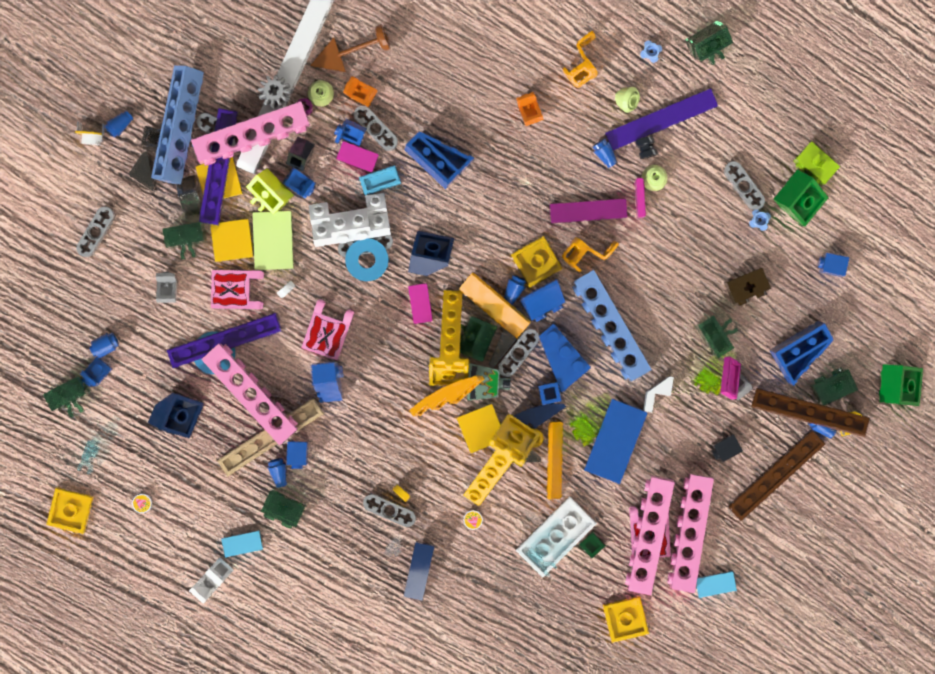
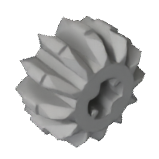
(268, 89)

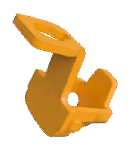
(586, 68)
(581, 248)

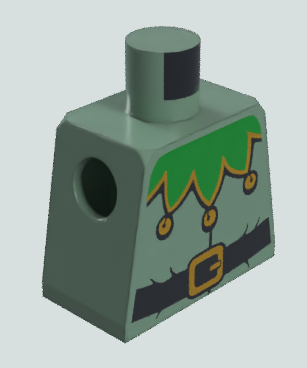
(490, 386)

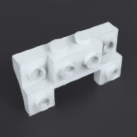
(349, 225)

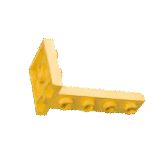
(449, 367)
(512, 443)

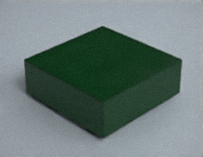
(592, 544)

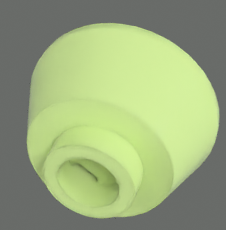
(316, 97)
(627, 98)
(649, 179)

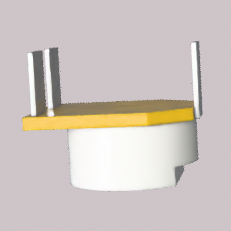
(90, 138)

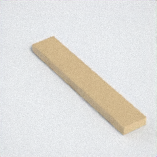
(263, 441)

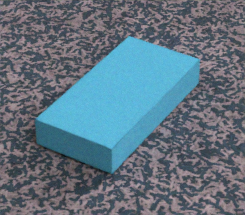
(379, 180)
(242, 543)
(716, 584)

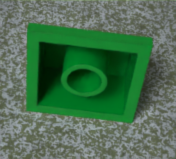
(801, 197)
(901, 385)

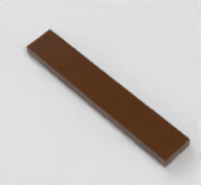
(810, 412)
(776, 475)

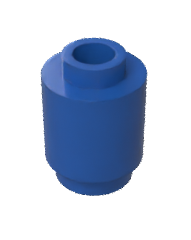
(104, 345)

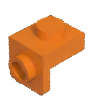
(359, 91)
(529, 108)

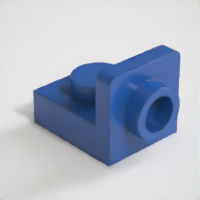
(95, 372)

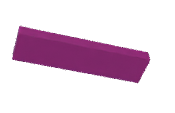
(588, 211)

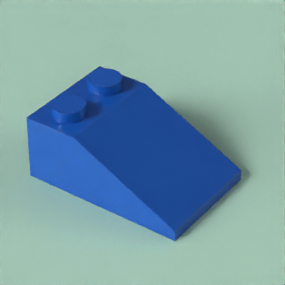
(543, 300)

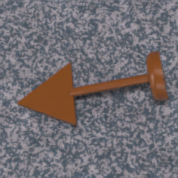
(331, 58)

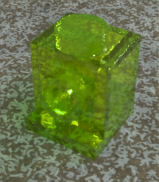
(708, 382)
(583, 430)

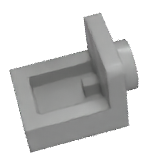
(166, 287)

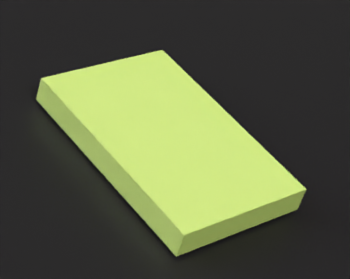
(273, 240)

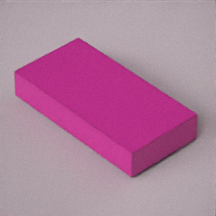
(357, 157)
(640, 198)
(420, 303)
(730, 378)

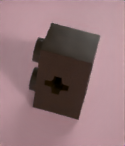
(755, 278)

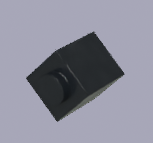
(300, 154)
(726, 448)

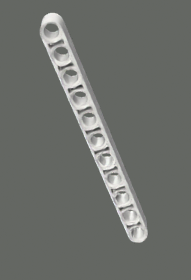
(291, 70)

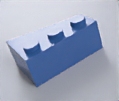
(438, 159)
(801, 350)
(563, 358)
(327, 381)

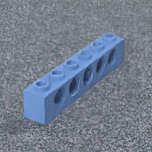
(177, 124)
(640, 364)

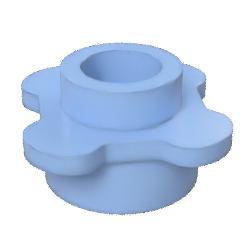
(653, 57)
(763, 224)

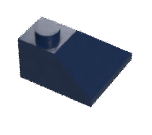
(430, 253)
(176, 415)

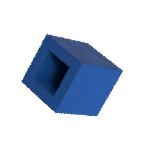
(833, 264)
(549, 393)
(297, 454)

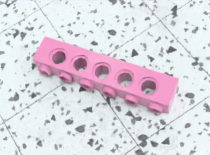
(203, 144)
(213, 361)
(688, 581)
(645, 583)

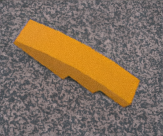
(452, 393)

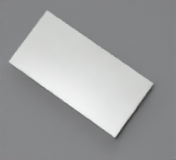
(558, 534)

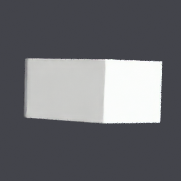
(663, 387)
(211, 580)

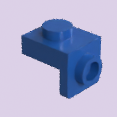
(350, 132)
(299, 183)

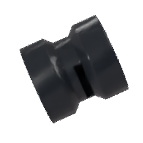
(646, 147)

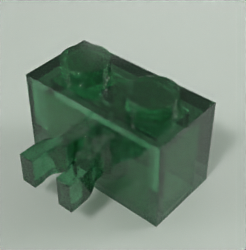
(709, 41)
(185, 236)
(715, 336)
(476, 338)
(834, 386)
(67, 394)
(283, 508)

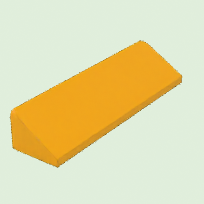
(494, 305)
(554, 460)

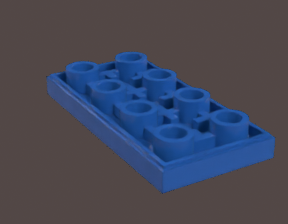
(615, 441)

